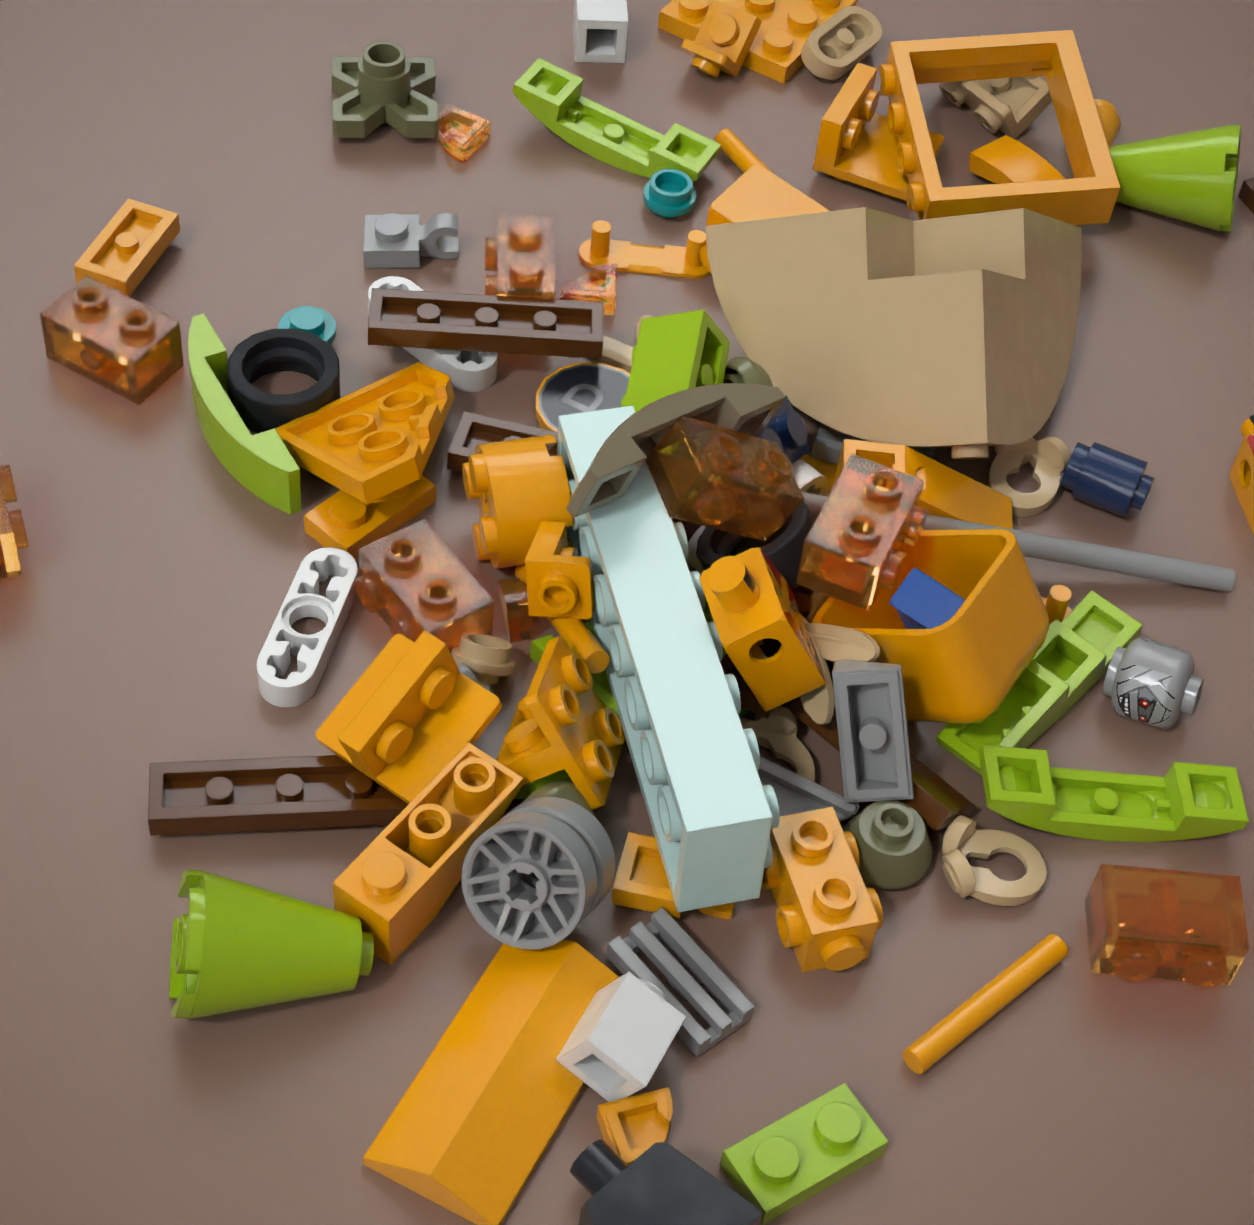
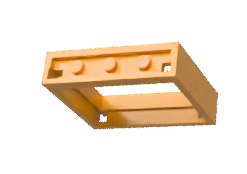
(1051, 54)

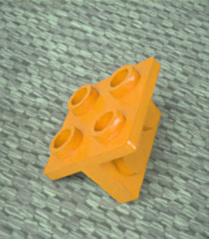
(408, 715)
(564, 727)

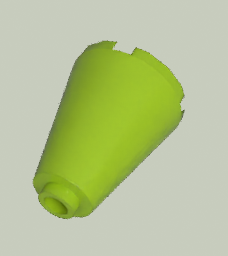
(1182, 175)
(258, 948)

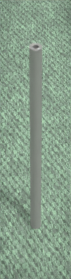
(1088, 554)

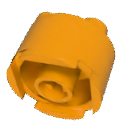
(514, 492)

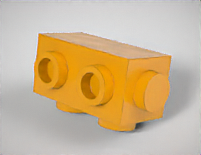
(820, 892)

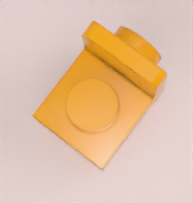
(722, 39)
(556, 577)

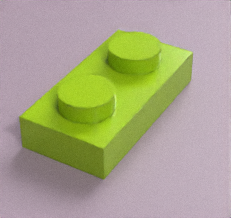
(803, 1152)

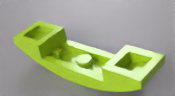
(604, 134)
(256, 460)
(1112, 806)

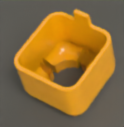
(978, 655)

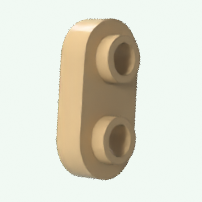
(841, 42)

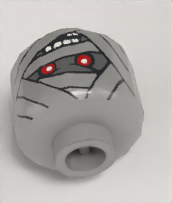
(1152, 683)

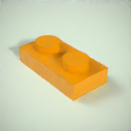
(128, 246)
(351, 524)

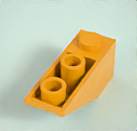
(944, 489)
(421, 854)

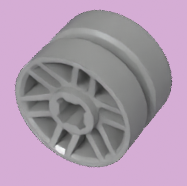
(538, 872)

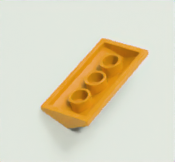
(493, 1085)

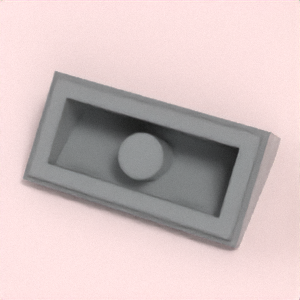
(872, 731)

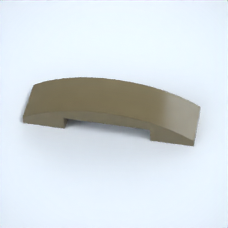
(614, 467)

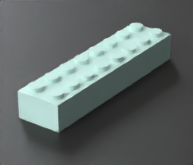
(670, 685)

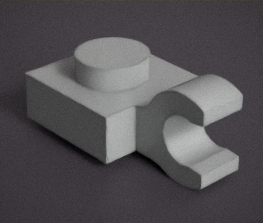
(401, 240)

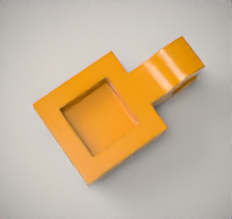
(643, 880)

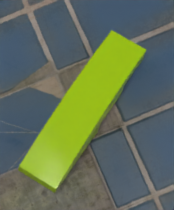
(1059, 674)

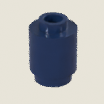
(1107, 478)

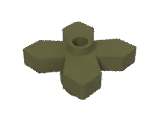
(384, 89)

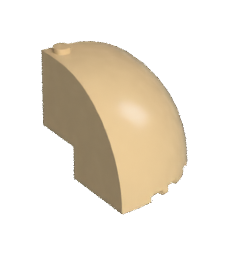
(907, 324)

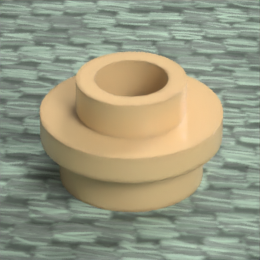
(485, 656)

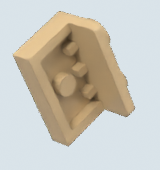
(1001, 102)

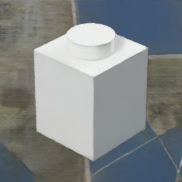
(600, 30)
(621, 1037)

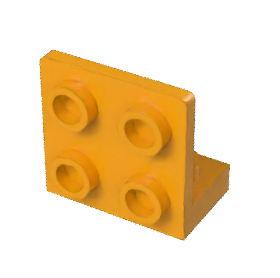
(857, 141)

